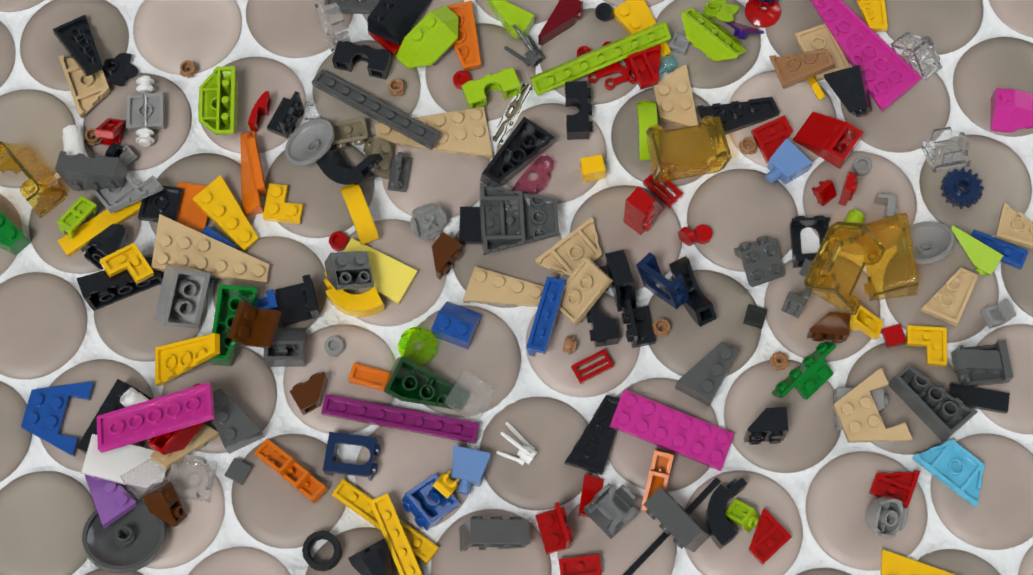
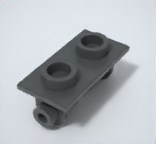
(399, 172)

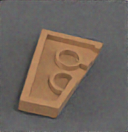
(799, 67)

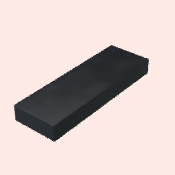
(980, 398)

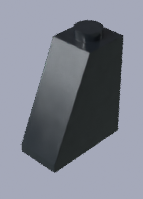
(851, 89)
(623, 282)

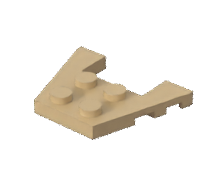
(861, 417)

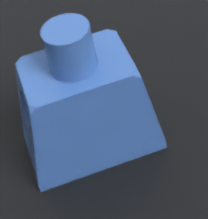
(787, 163)
(469, 467)

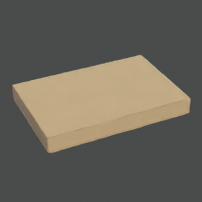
(819, 39)
(583, 290)

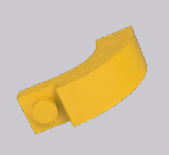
(359, 213)
(354, 304)

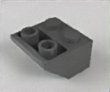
(349, 270)
(287, 349)

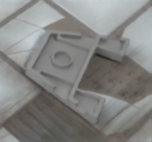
(124, 196)

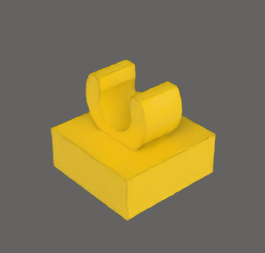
(446, 484)

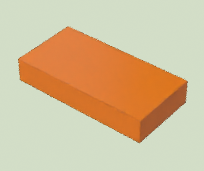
(368, 376)

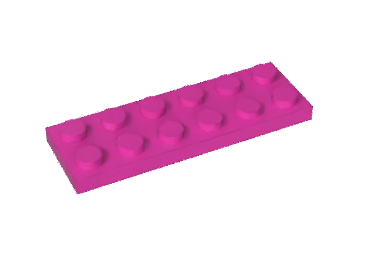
(155, 417)
(672, 430)

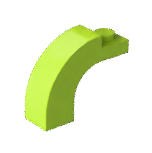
(646, 117)

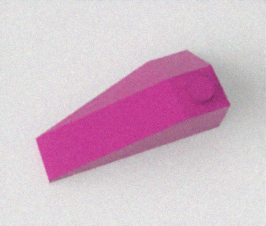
(1011, 110)

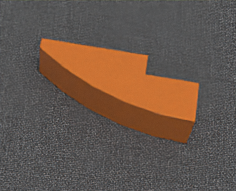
(658, 474)

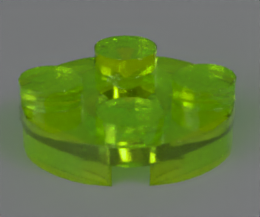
(422, 336)

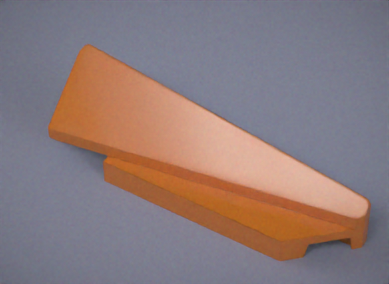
(252, 175)

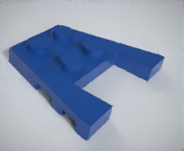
(47, 412)

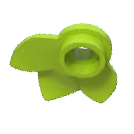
(721, 10)

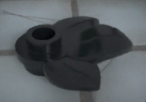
(122, 69)

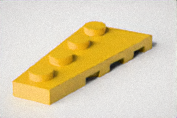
(874, 14)
(635, 16)
(225, 212)
(182, 356)
(899, 565)

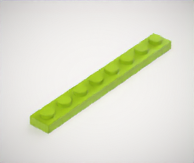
(600, 57)

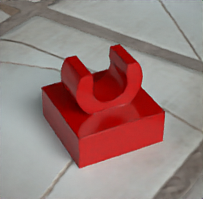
(824, 192)

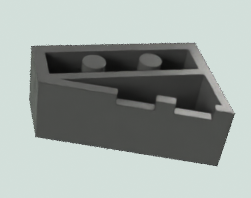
(233, 424)

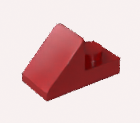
(111, 131)

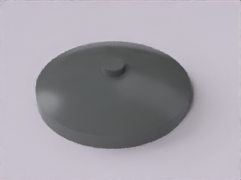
(126, 543)

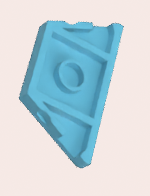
(955, 469)

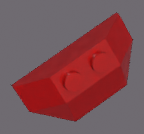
(174, 440)

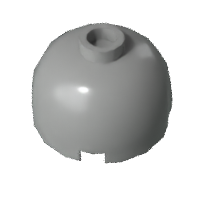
(886, 516)

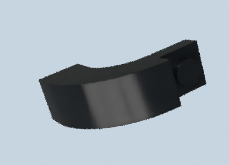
(341, 172)
(697, 304)
(716, 520)

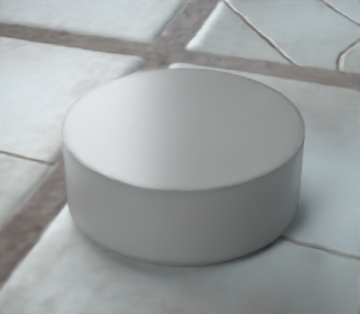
(862, 166)
(334, 346)

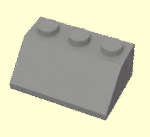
(182, 296)

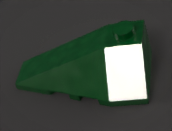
(416, 385)

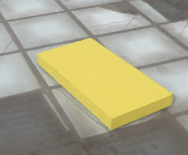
(389, 275)

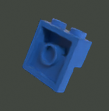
(428, 503)

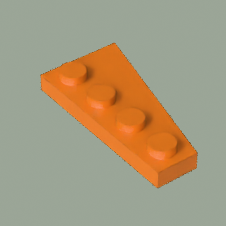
(467, 44)

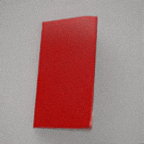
(590, 488)

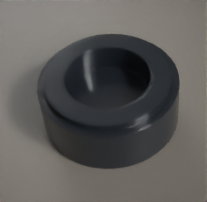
(604, 12)
(114, 150)

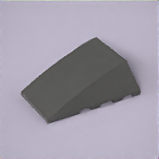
(515, 218)

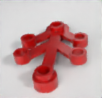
(610, 69)

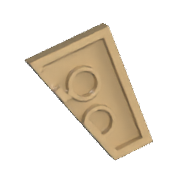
(203, 436)

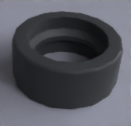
(307, 548)

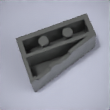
(91, 173)
(708, 375)
(675, 520)
(494, 533)

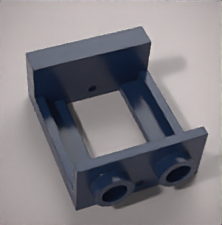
(651, 275)
(365, 470)

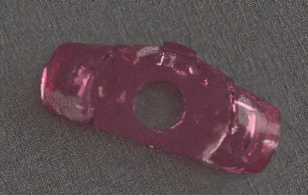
(542, 167)

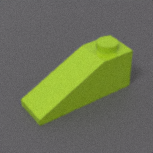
(510, 14)
(979, 254)

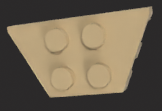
(85, 90)
(675, 99)
(571, 250)

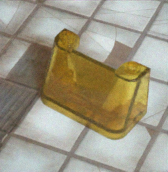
(687, 150)
(42, 187)
(841, 262)
(896, 271)

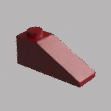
(562, 18)

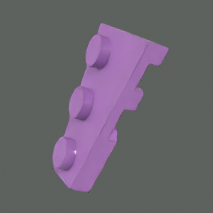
(110, 499)

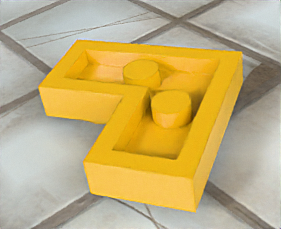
(277, 209)
(130, 259)
(933, 339)

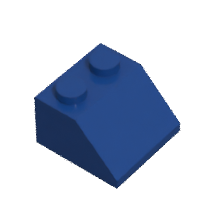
(456, 325)

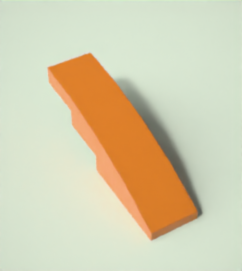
(290, 471)

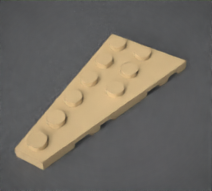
(461, 133)
(190, 248)

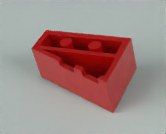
(641, 211)

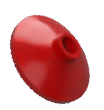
(761, 17)

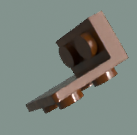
(254, 326)

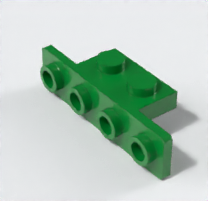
(808, 375)

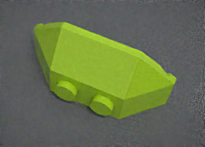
(710, 36)
(429, 39)
(219, 101)

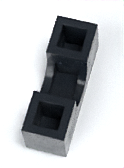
(348, 54)
(578, 125)

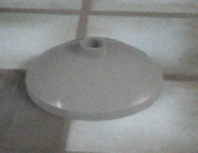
(309, 142)
(931, 242)

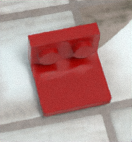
(553, 530)

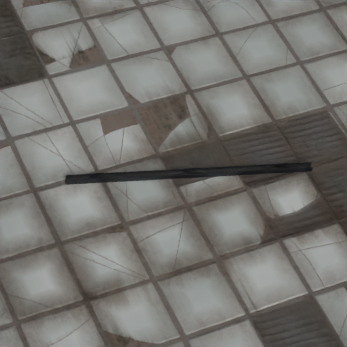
(664, 536)

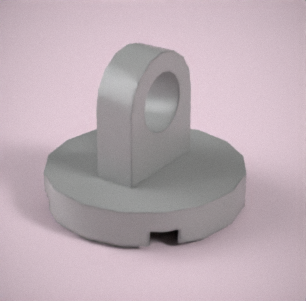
(428, 221)

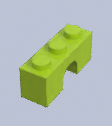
(504, 81)

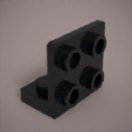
(286, 116)
(298, 302)
(638, 325)

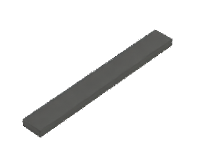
(377, 109)

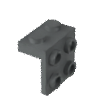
(760, 260)

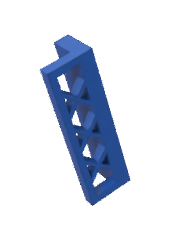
(545, 316)

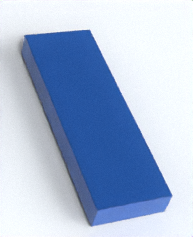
(1012, 254)

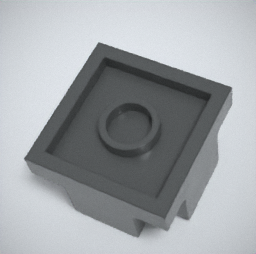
(612, 509)

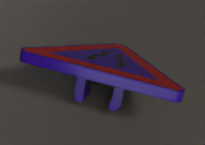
(741, 30)

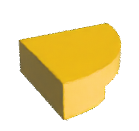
(816, 88)

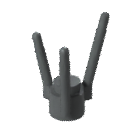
(533, 55)

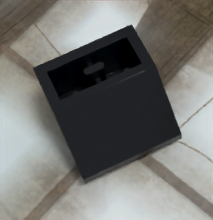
(769, 426)

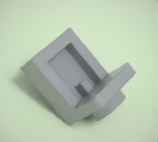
(889, 201)
(998, 314)

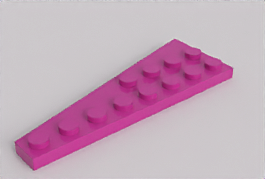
(885, 71)

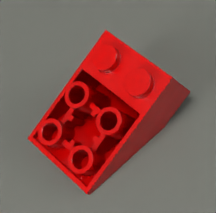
(828, 138)

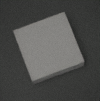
(679, 43)

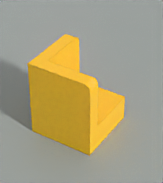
(592, 168)

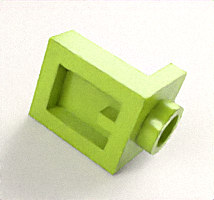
(742, 515)

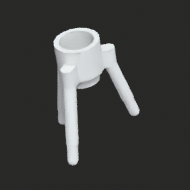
(526, 452)

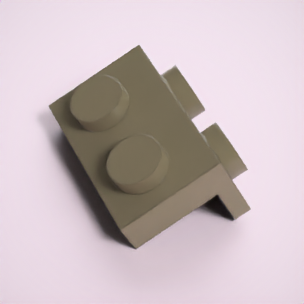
(349, 132)
(385, 149)

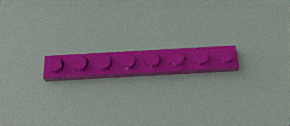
(400, 419)

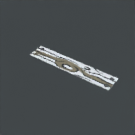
(512, 114)

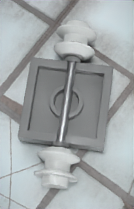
(145, 111)

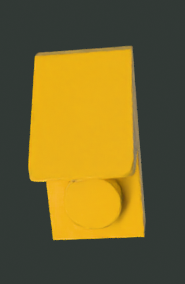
(866, 322)

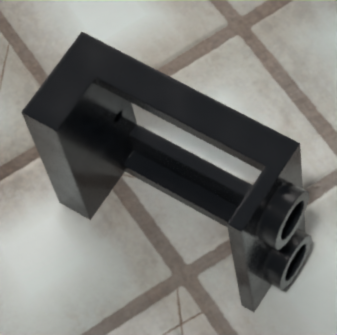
(799, 223)

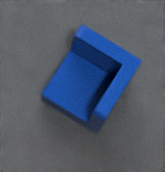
(269, 302)

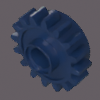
(961, 179)

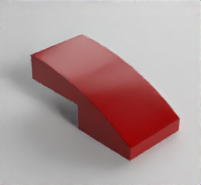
(260, 108)

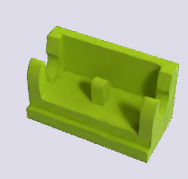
(76, 215)

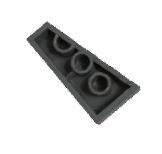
(931, 403)

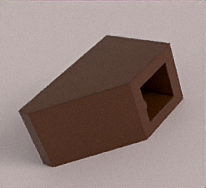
(445, 252)
(831, 327)
(310, 393)
(165, 504)

